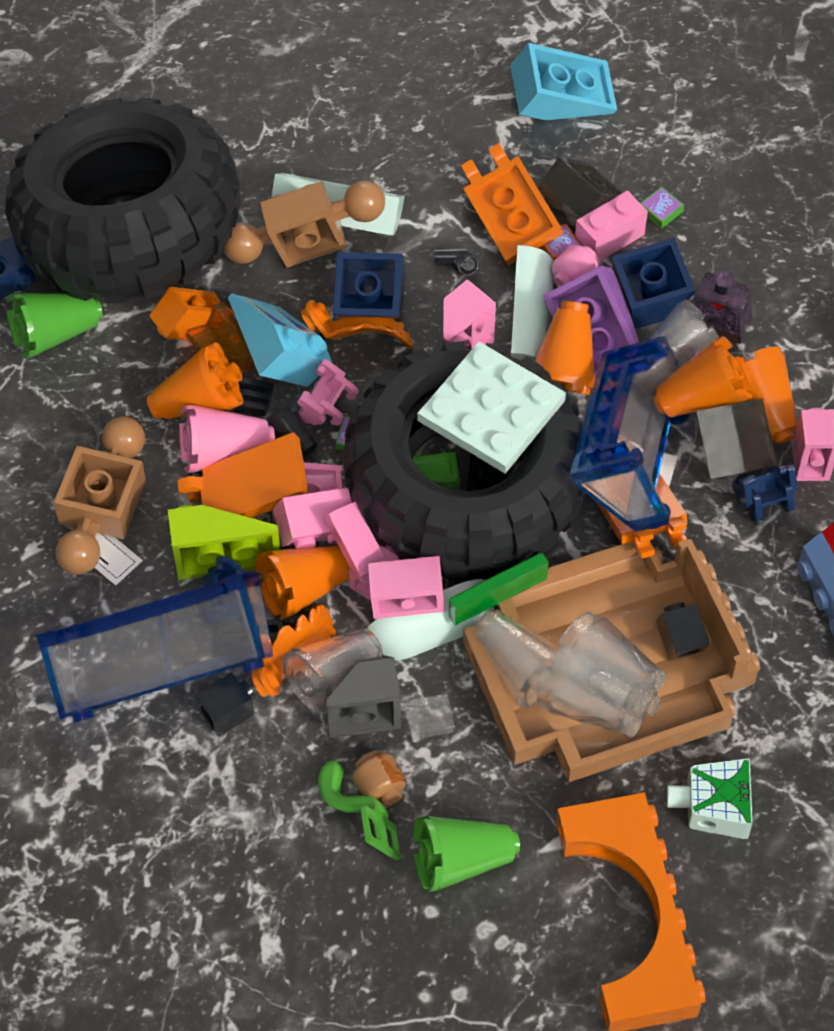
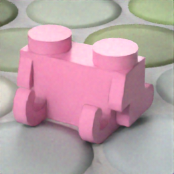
(325, 394)

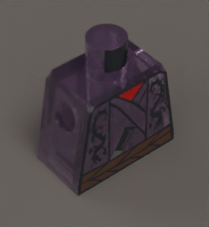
(724, 305)

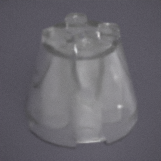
(600, 678)

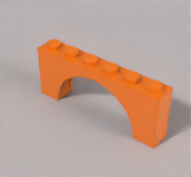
(664, 983)

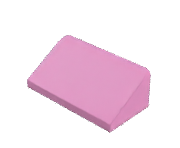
(354, 538)

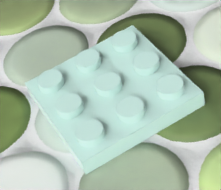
(491, 407)

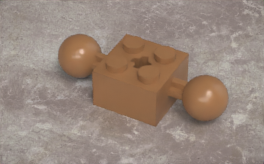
(305, 223)
(100, 494)

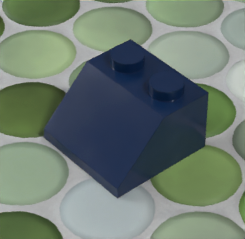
(653, 281)
(369, 285)

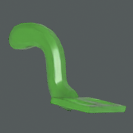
(330, 790)

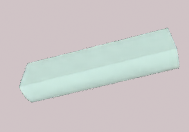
(384, 224)
(531, 312)

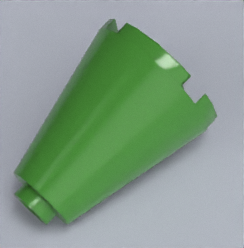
(49, 319)
(460, 849)

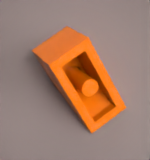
(182, 310)

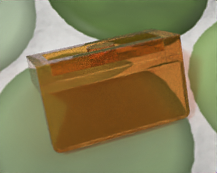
(225, 330)

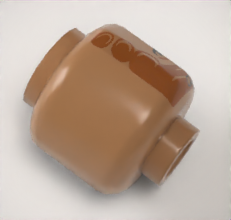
(379, 777)

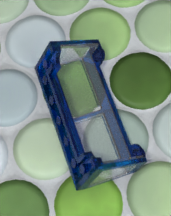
(626, 434)
(157, 646)

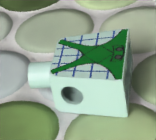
(716, 798)

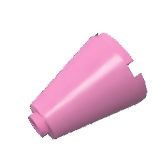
(218, 434)

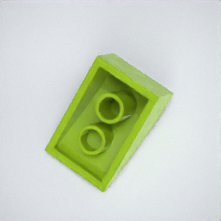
(206, 533)

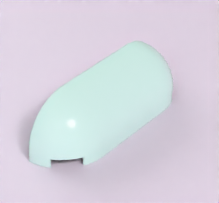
(415, 634)

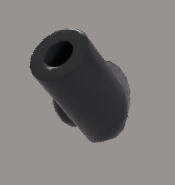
(458, 258)

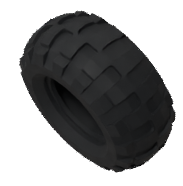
(131, 244)
(466, 529)

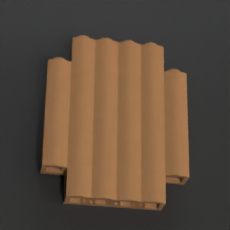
(632, 597)

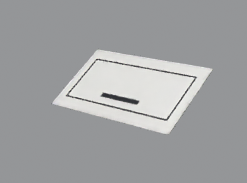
(115, 559)

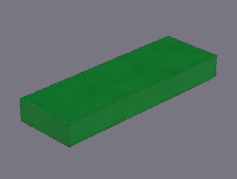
(498, 588)

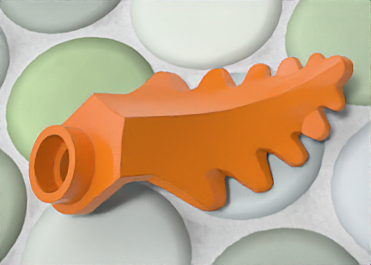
(318, 318)
(315, 629)

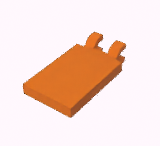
(510, 205)
(252, 479)
(642, 538)

